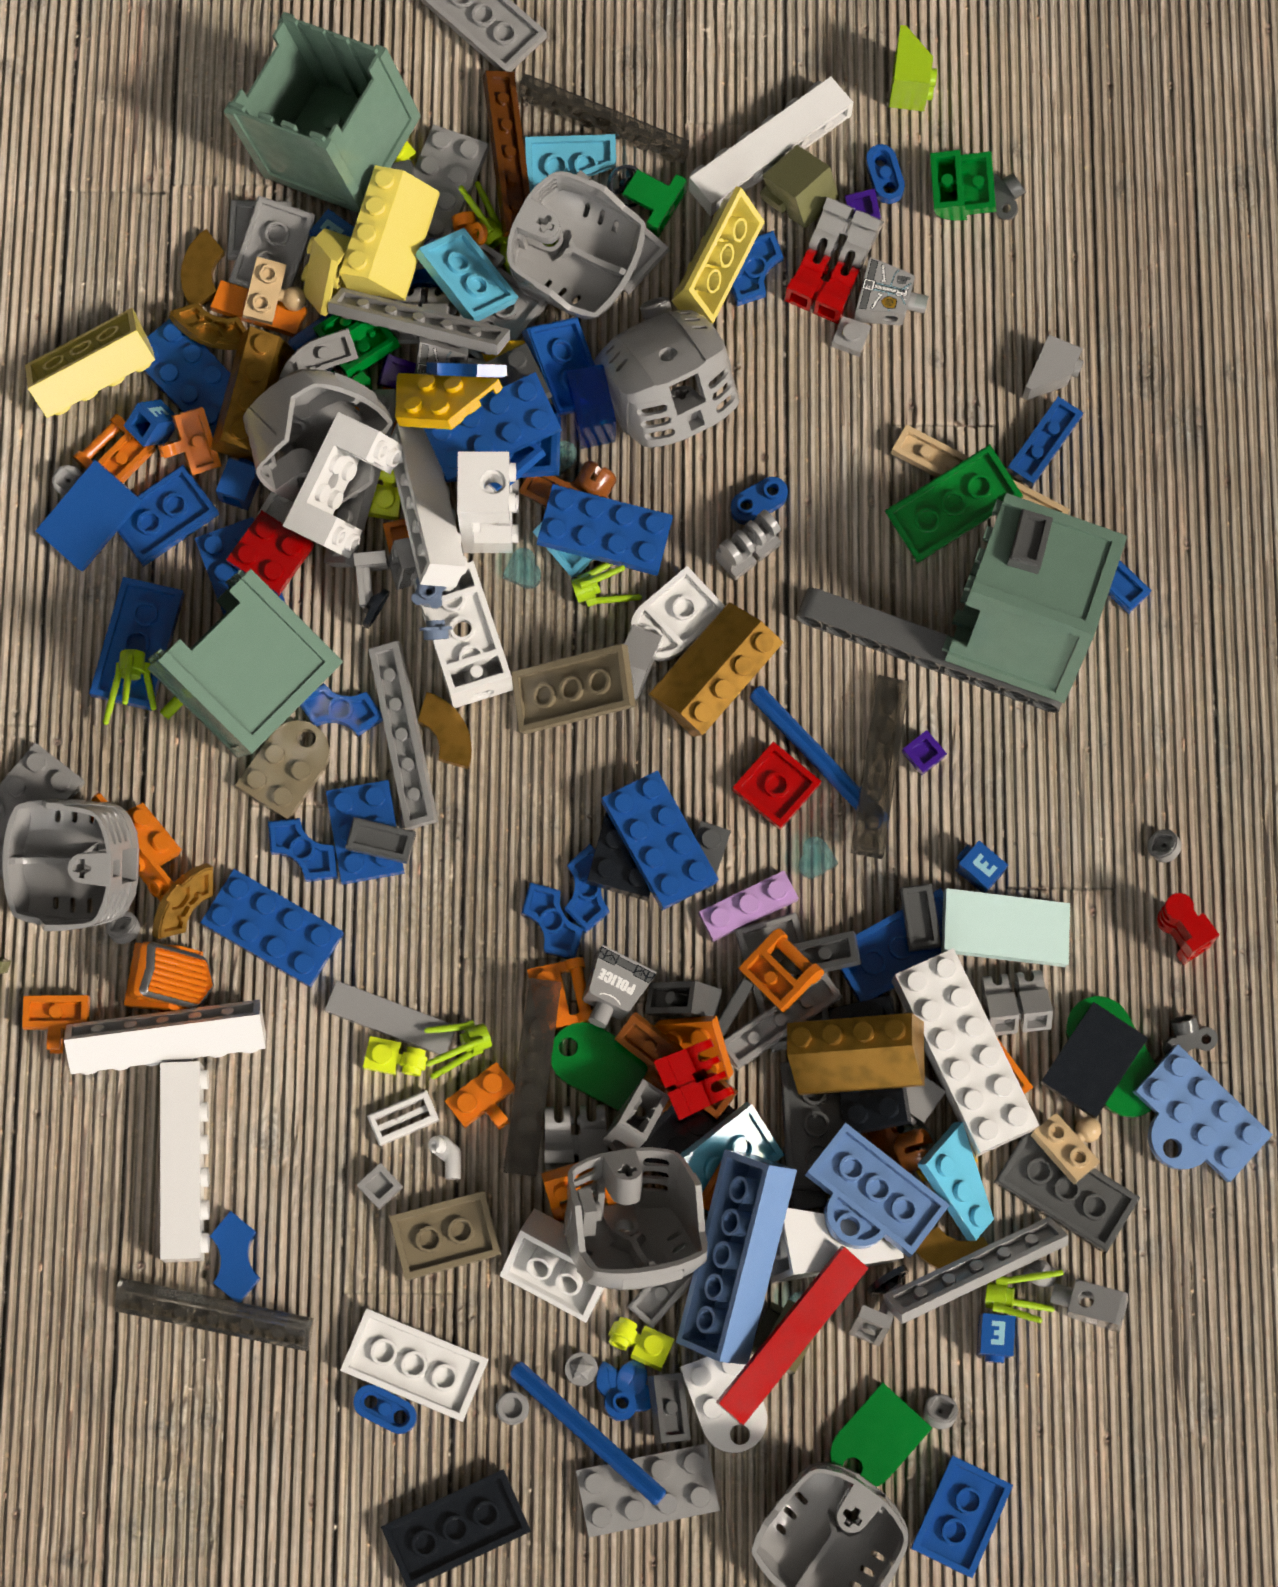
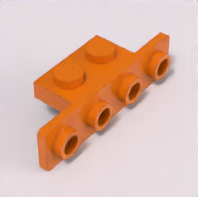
(155, 848)

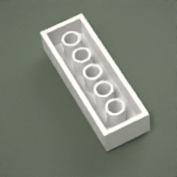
(965, 1052)

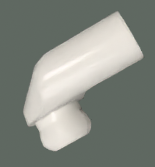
(449, 1153)

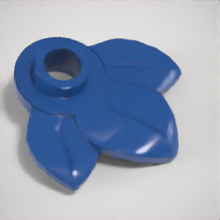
(627, 1384)

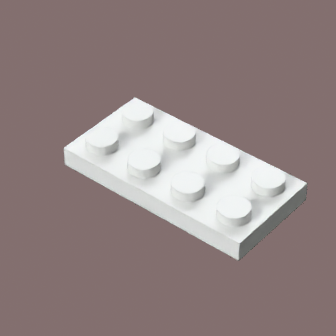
(414, 1365)

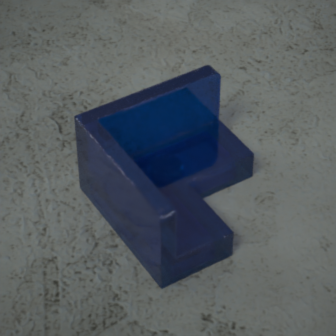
(592, 406)

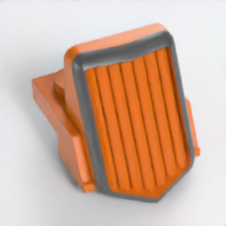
(167, 977)

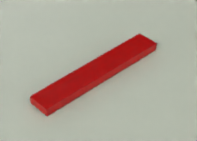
(792, 1335)

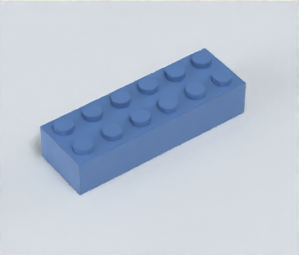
(741, 1252)

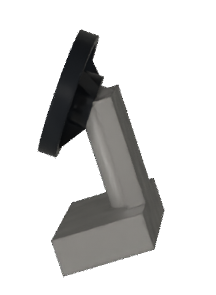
(365, 563)
(873, 1324)

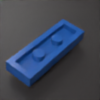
(1045, 441)

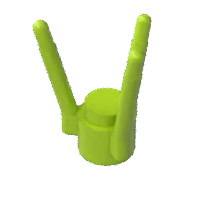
(493, 227)
(587, 586)
(129, 667)
(473, 1043)
(1001, 1297)

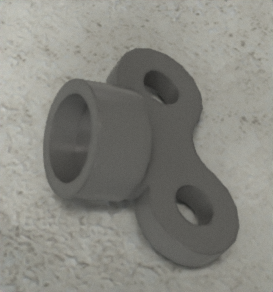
(1005, 193)
(1189, 1035)

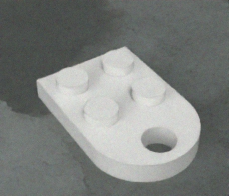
(678, 613)
(705, 1383)

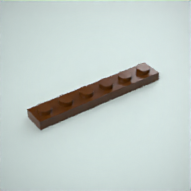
(506, 144)

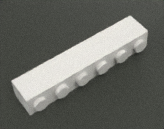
(757, 151)
(428, 510)
(165, 1037)
(183, 1162)

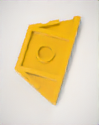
(439, 400)

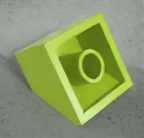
(912, 73)

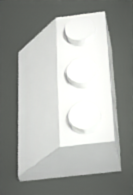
(545, 1268)

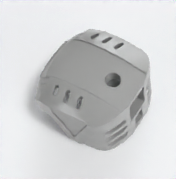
(588, 256)
(641, 376)
(311, 402)
(68, 862)
(651, 1215)
(823, 1544)

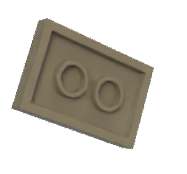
(445, 1235)

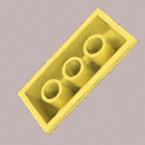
(388, 234)
(719, 256)
(89, 363)

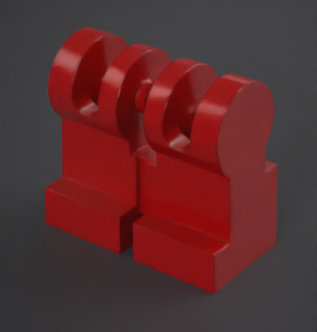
(830, 296)
(1191, 932)
(679, 1070)

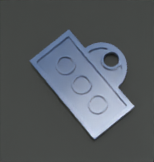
(1198, 1117)
(873, 1194)

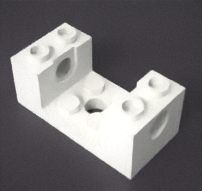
(328, 478)
(482, 513)
(475, 663)

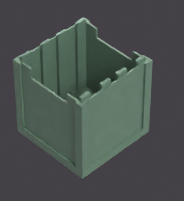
(324, 113)
(1030, 624)
(247, 666)

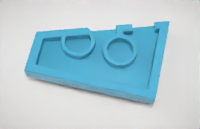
(568, 154)
(956, 1179)

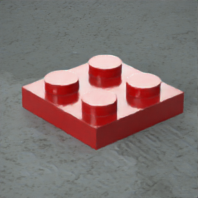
(270, 552)
(776, 785)

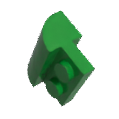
(962, 184)
(369, 341)

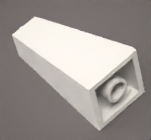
(808, 1247)

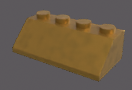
(255, 369)
(715, 669)
(857, 1053)

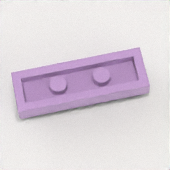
(748, 906)

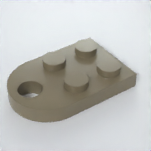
(284, 769)

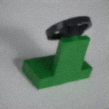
(651, 195)

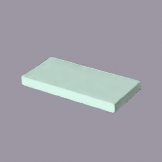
(1006, 927)

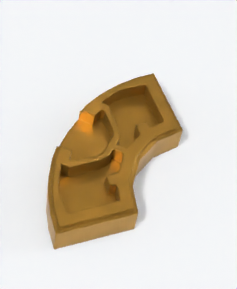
(198, 268)
(207, 328)
(449, 730)
(181, 900)
(942, 1250)

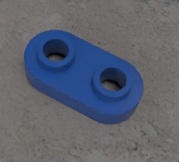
(886, 175)
(759, 499)
(385, 1410)

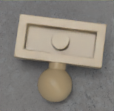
(266, 292)
(1067, 1146)

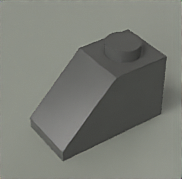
(682, 999)

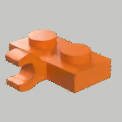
(193, 441)
(53, 1014)
(481, 1097)

